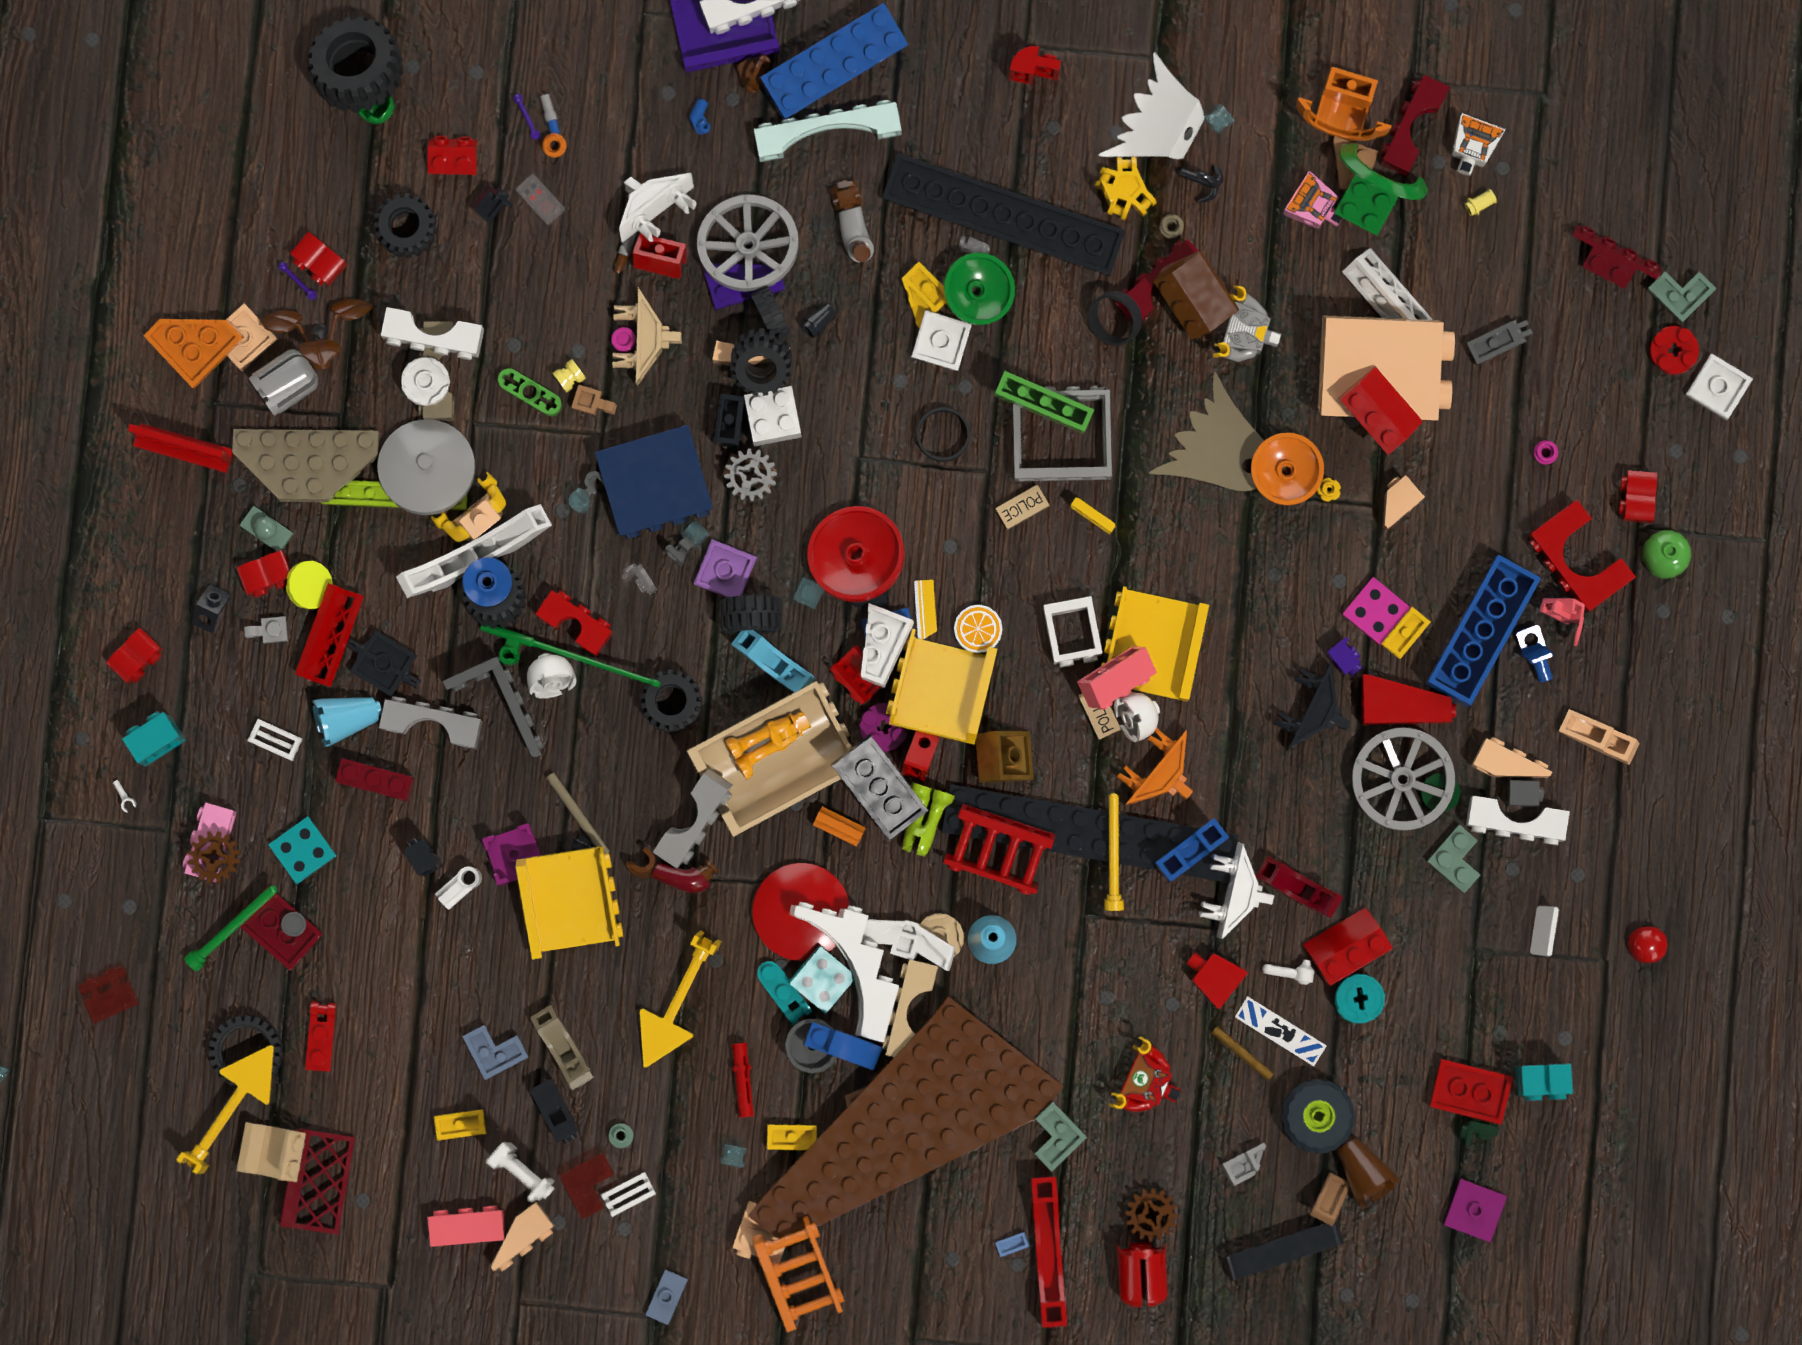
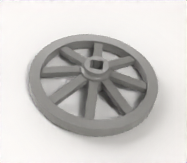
(747, 238)
(1445, 795)

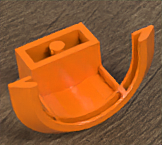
(1344, 107)

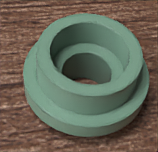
(628, 1132)

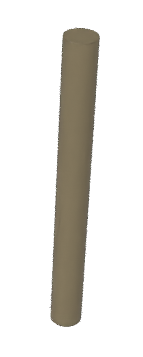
(576, 812)

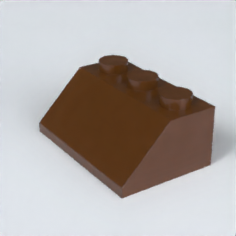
(1195, 294)

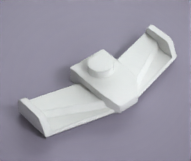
(908, 940)

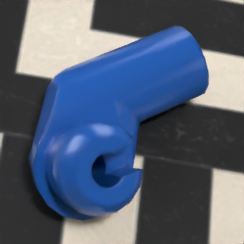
(697, 117)

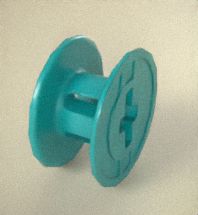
(1371, 1006)

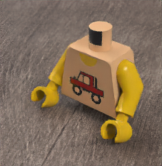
(478, 516)

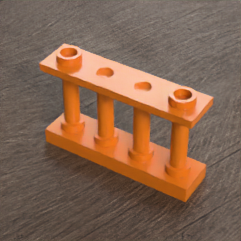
(774, 1270)

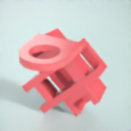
(1566, 611)

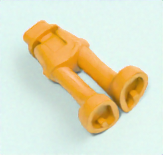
(781, 734)

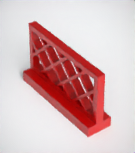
(181, 447)

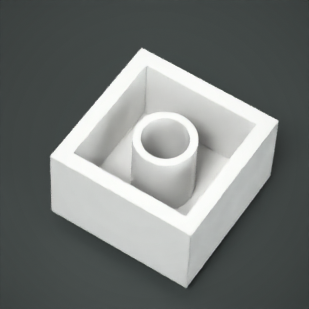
(773, 416)

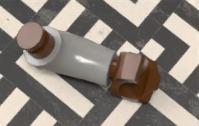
(852, 224)

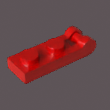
(320, 1037)

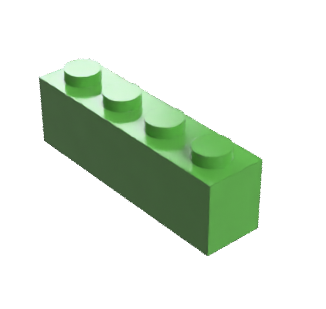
(1044, 402)

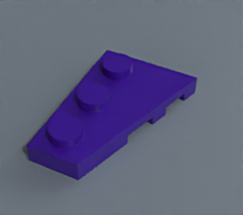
(726, 297)

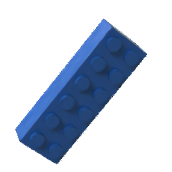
(833, 61)
(1483, 631)

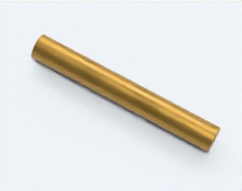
(1242, 1053)

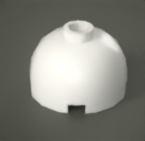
(549, 675)
(1138, 715)

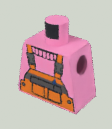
(1313, 203)

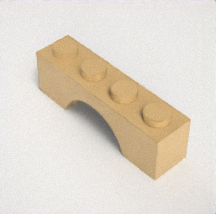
(917, 979)

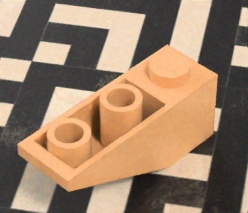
(1501, 762)
(525, 1230)

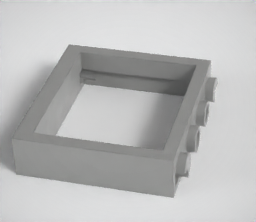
(1072, 473)

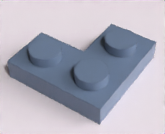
(493, 1058)

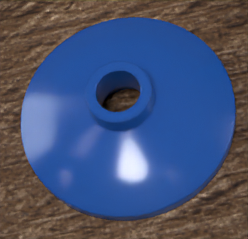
(498, 588)

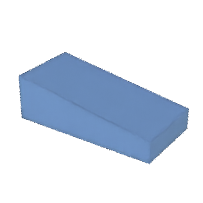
(1012, 1244)

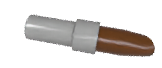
(624, 253)

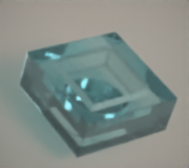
(808, 593)

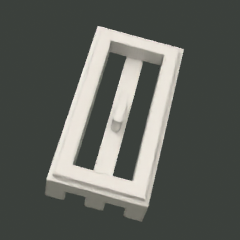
(294, 748)
(647, 1184)

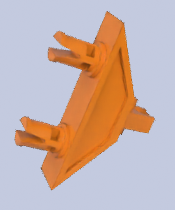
(1167, 774)

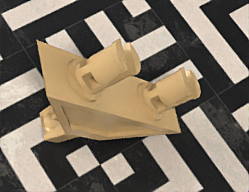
(651, 337)

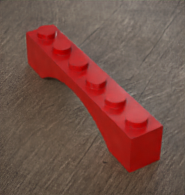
(1048, 1252)

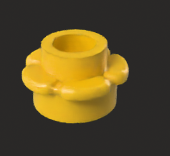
(1329, 483)

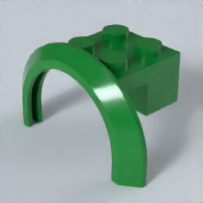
(1370, 194)

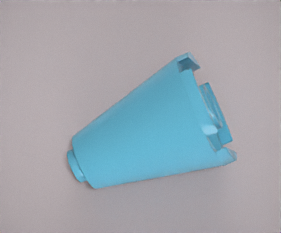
(344, 717)
(989, 951)

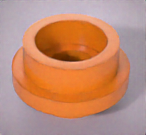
(546, 145)

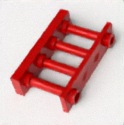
(1017, 833)

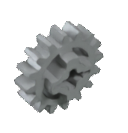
(754, 465)

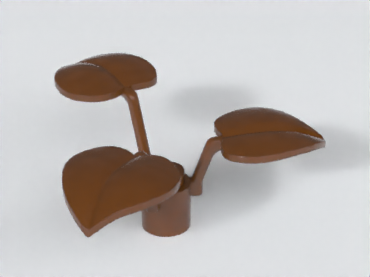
(319, 351)

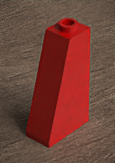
(1399, 704)

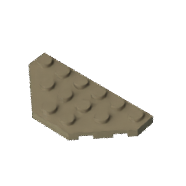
(305, 462)

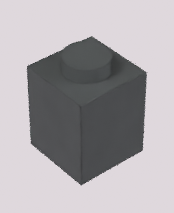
(1524, 793)

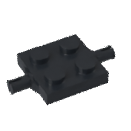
(383, 663)

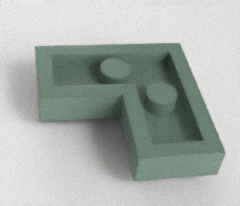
(1680, 300)
(1449, 860)
(1064, 1138)

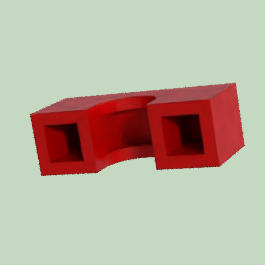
(593, 633)

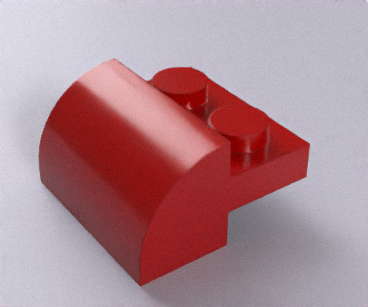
(1028, 64)

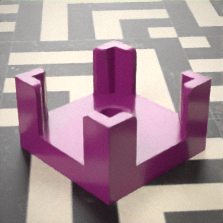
(507, 848)

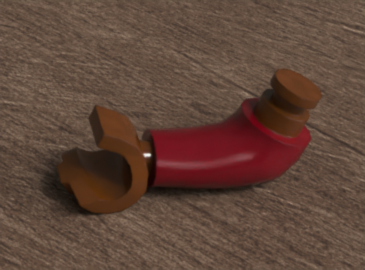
(686, 880)

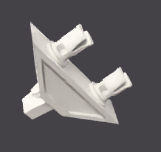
(650, 200)
(1241, 894)

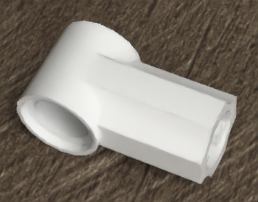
(457, 888)

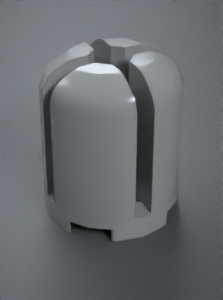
(285, 381)

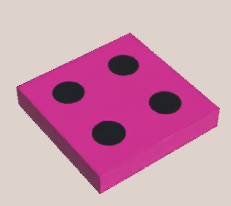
(1376, 611)

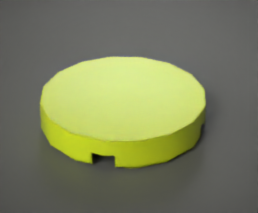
(307, 584)

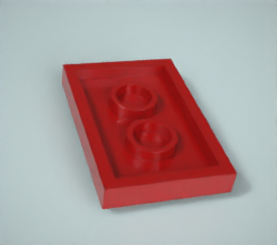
(1471, 1091)

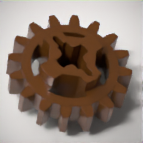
(216, 845)
(1140, 1218)

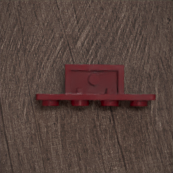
(1613, 261)

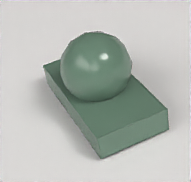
(266, 529)

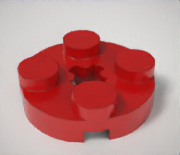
(1666, 361)

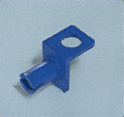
(1537, 653)

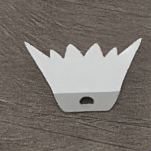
(1162, 121)

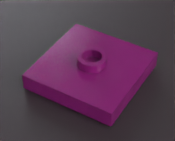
(1475, 1210)

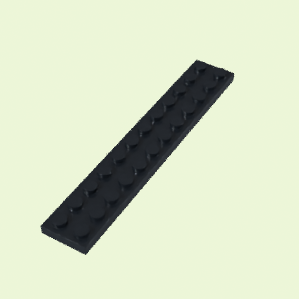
(1086, 831)

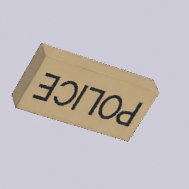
(1022, 507)
(1102, 721)

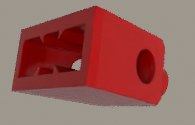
(918, 758)
(1215, 977)

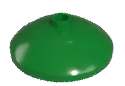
(990, 278)

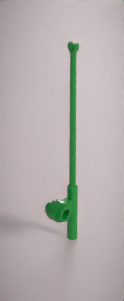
(515, 640)

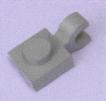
(272, 630)

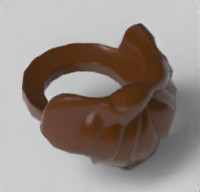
(752, 70)

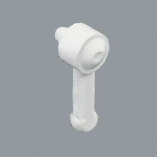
(1303, 974)

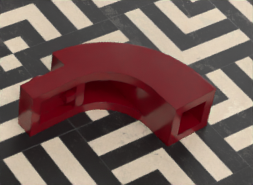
(1298, 888)

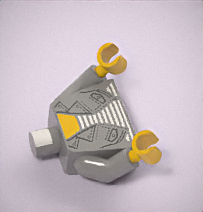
(1246, 330)

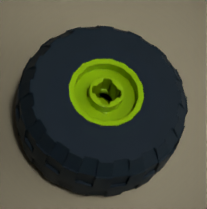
(1317, 1116)

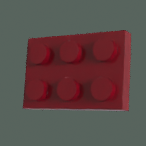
(266, 929)

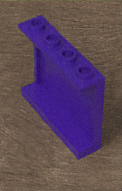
(708, 50)

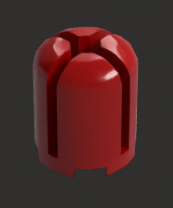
(1130, 1274)

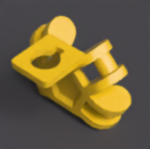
(1126, 186)

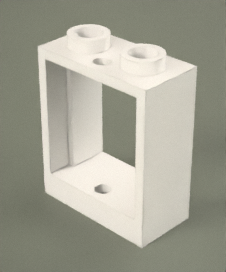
(1066, 607)

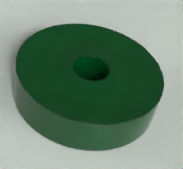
(1438, 781)

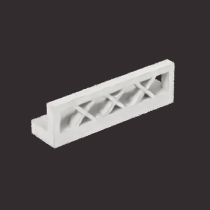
(1379, 294)

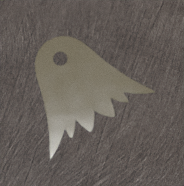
(1217, 446)

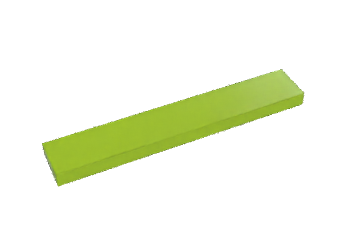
(372, 495)

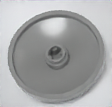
(426, 467)

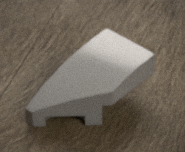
(1243, 1165)

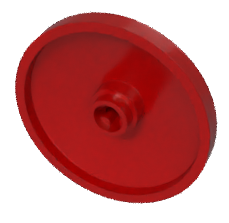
(856, 554)
(788, 886)

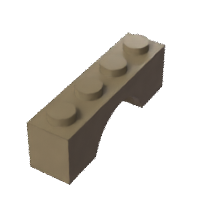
(445, 408)

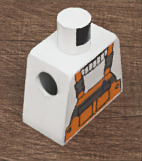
(1474, 142)

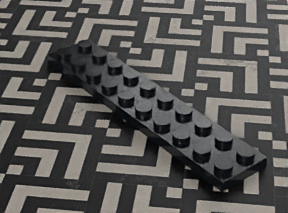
(1003, 214)

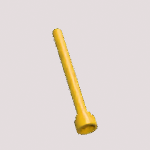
(1113, 900)

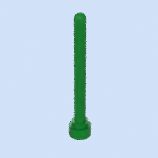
(196, 958)

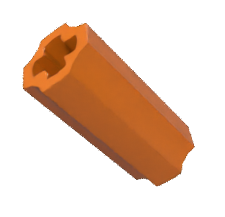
(839, 826)

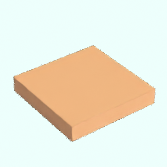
(255, 341)

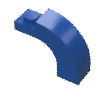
(843, 1046)

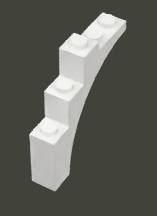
(498, 542)
(875, 995)

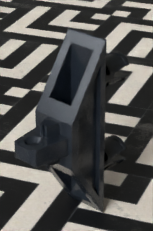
(1321, 711)

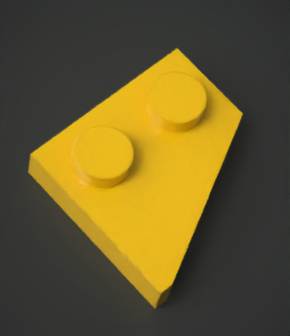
(923, 292)

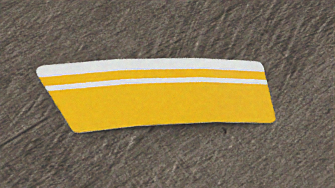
(925, 608)

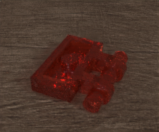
(112, 1001)

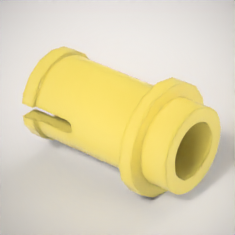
(1475, 205)

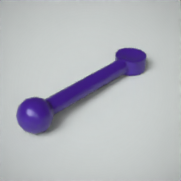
(535, 134)
(311, 294)

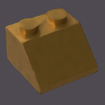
(1004, 756)

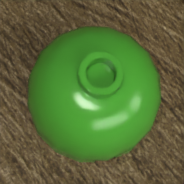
(1666, 554)

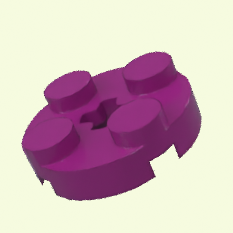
(872, 720)

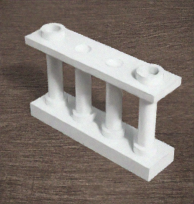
(506, 1157)

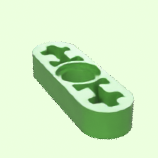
(528, 382)

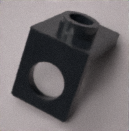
(210, 605)

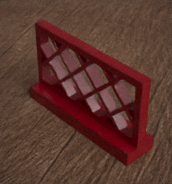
(293, 1189)

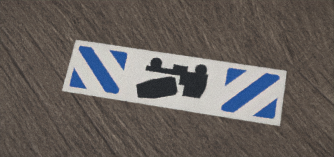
(1280, 1031)

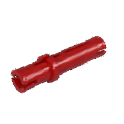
(742, 1076)

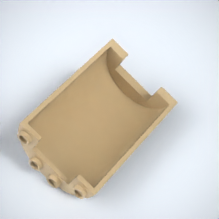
(784, 775)

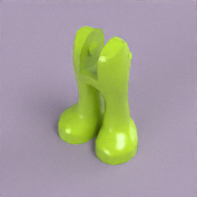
(926, 832)

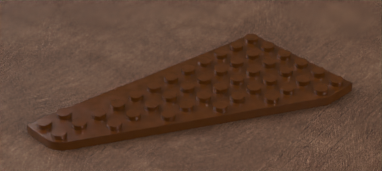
(926, 1107)

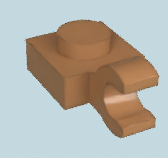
(589, 400)

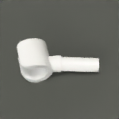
(123, 796)

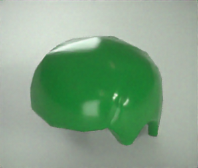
(380, 113)

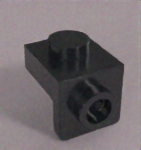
(490, 203)

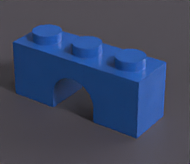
(1191, 850)

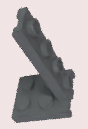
(513, 698)

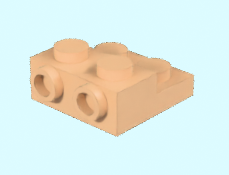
(748, 1229)

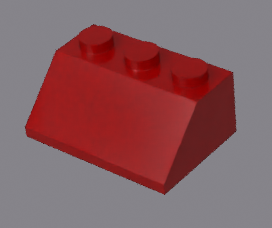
(1381, 410)
(1347, 946)

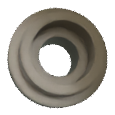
(1171, 219)

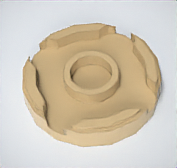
(945, 928)

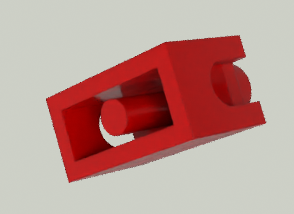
(659, 256)

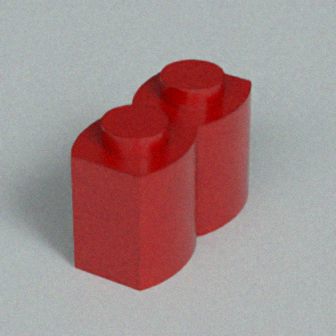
(318, 259)
(1638, 496)
(264, 574)
(135, 656)

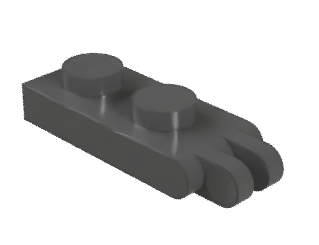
(1498, 341)

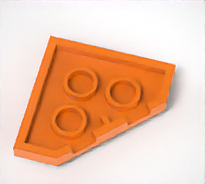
(193, 345)

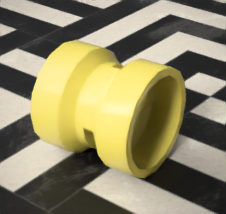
(567, 376)

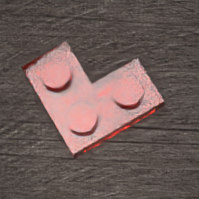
(581, 1182)

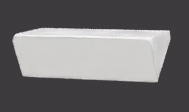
(1544, 931)

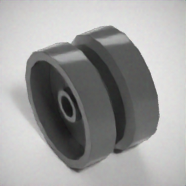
(801, 1055)

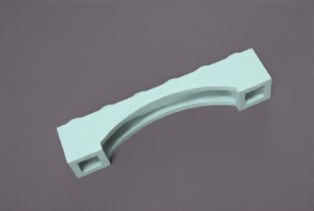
(879, 119)

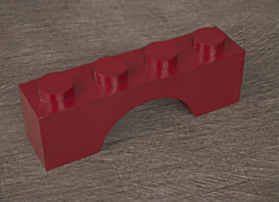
(1427, 99)
(1144, 283)

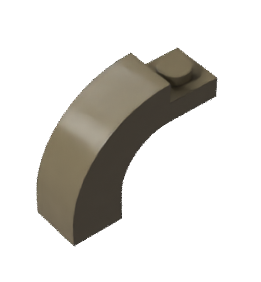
(562, 1047)

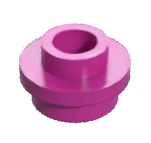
(1549, 446)

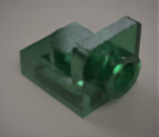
(1483, 1131)

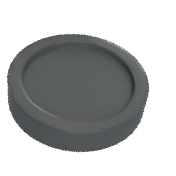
(293, 924)

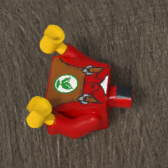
(1146, 1081)

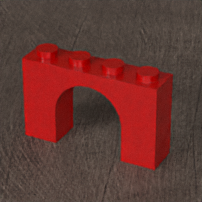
(1550, 540)

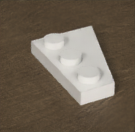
(884, 641)

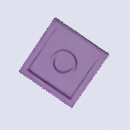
(725, 570)

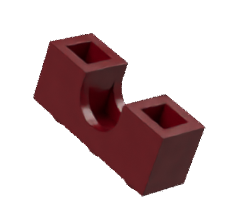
(375, 780)

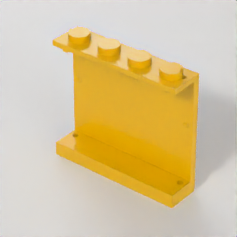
(1168, 631)
(941, 689)
(568, 900)

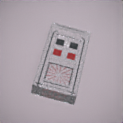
(540, 199)

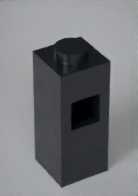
(555, 1111)

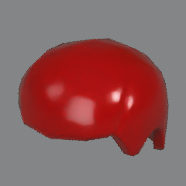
(1647, 944)

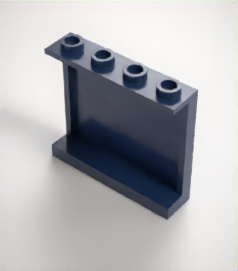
(654, 481)

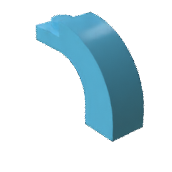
(772, 661)

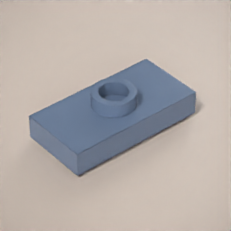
(666, 1297)

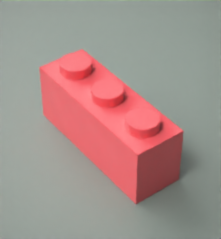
(1117, 677)
(466, 1226)

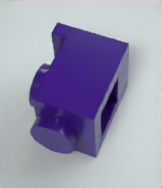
(1345, 658)

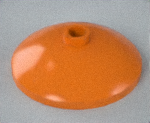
(1292, 452)

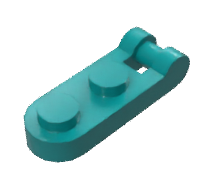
(781, 991)

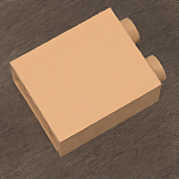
(1402, 350)

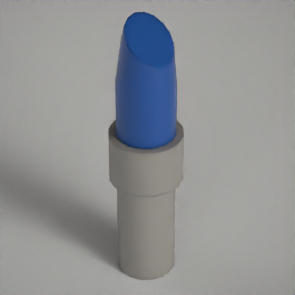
(550, 114)

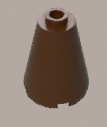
(1365, 1172)

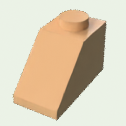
(1399, 500)

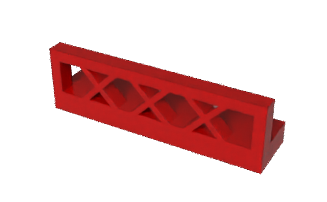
(325, 634)

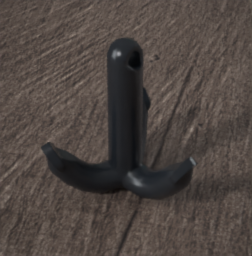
(1204, 179)

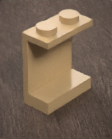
(271, 1152)

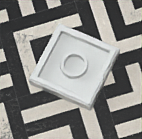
(941, 340)
(1719, 386)

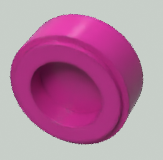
(623, 339)

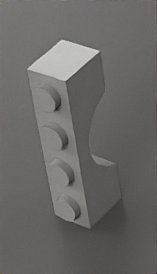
(400, 717)
(709, 795)

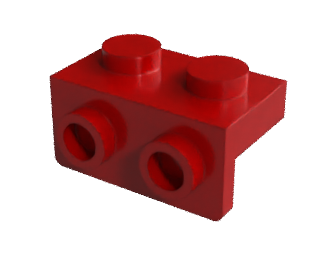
(452, 156)
(848, 673)

